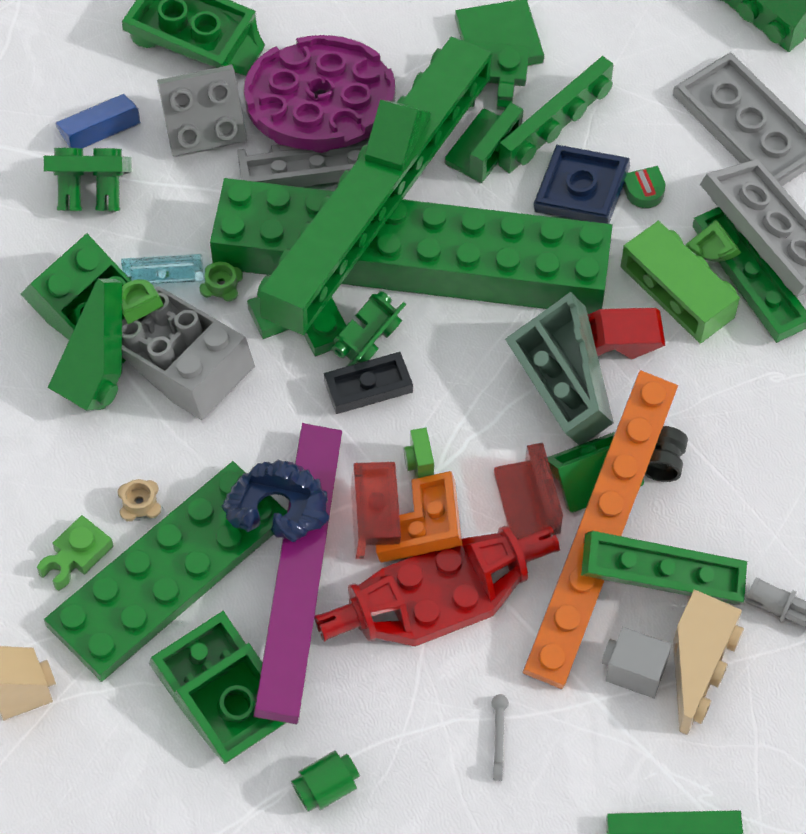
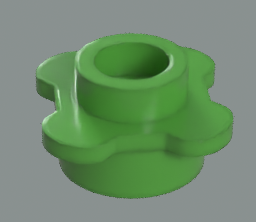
(221, 272)

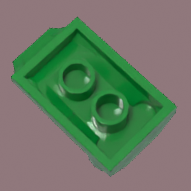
(203, 30)

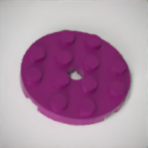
(283, 87)

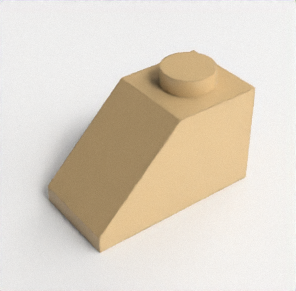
(23, 681)

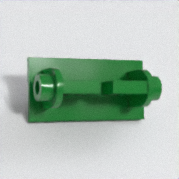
(379, 319)

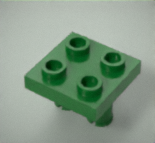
(70, 165)

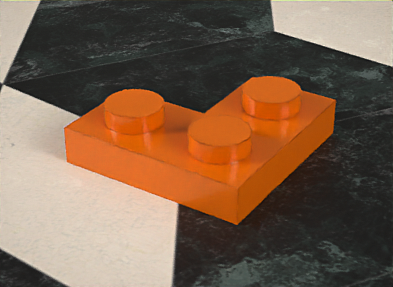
(432, 524)

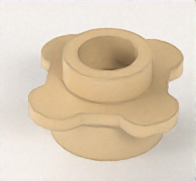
(139, 489)

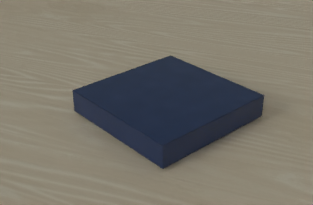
(582, 184)

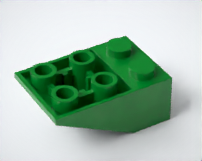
(66, 285)

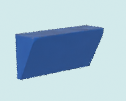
(99, 122)

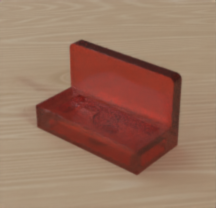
(529, 494)
(374, 505)

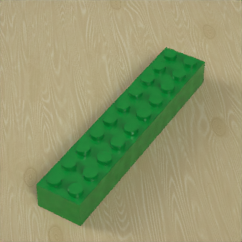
(427, 247)

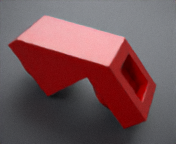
(627, 331)

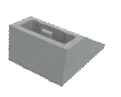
(186, 354)

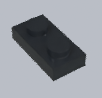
(368, 382)

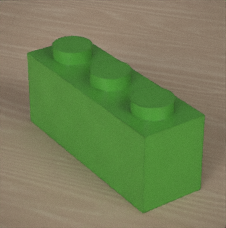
(680, 281)

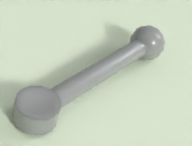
(499, 703)

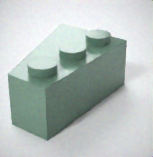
(565, 367)

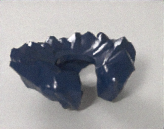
(284, 479)

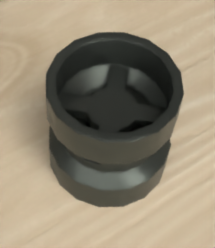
(666, 461)

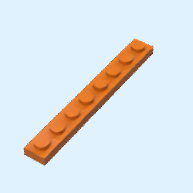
(605, 513)

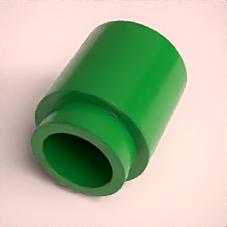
(325, 781)

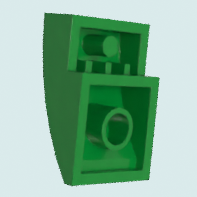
(216, 686)

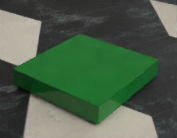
(501, 23)

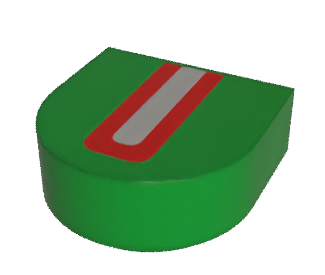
(645, 187)

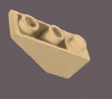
(699, 645)

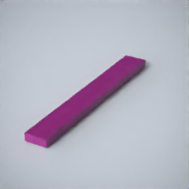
(297, 590)

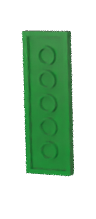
(158, 577)

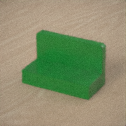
(478, 147)
(579, 469)

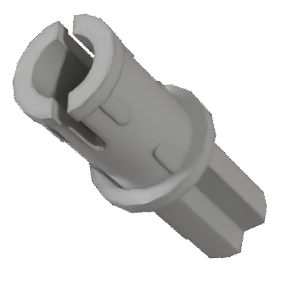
(777, 601)

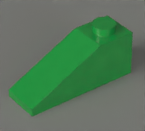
(94, 352)

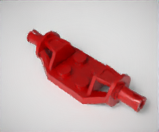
(438, 589)

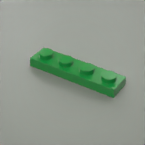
(550, 119)
(757, 282)
(663, 567)

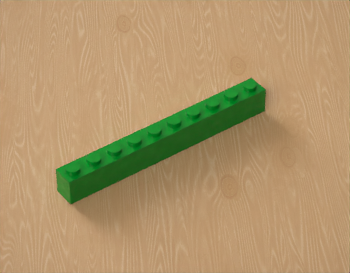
(370, 193)

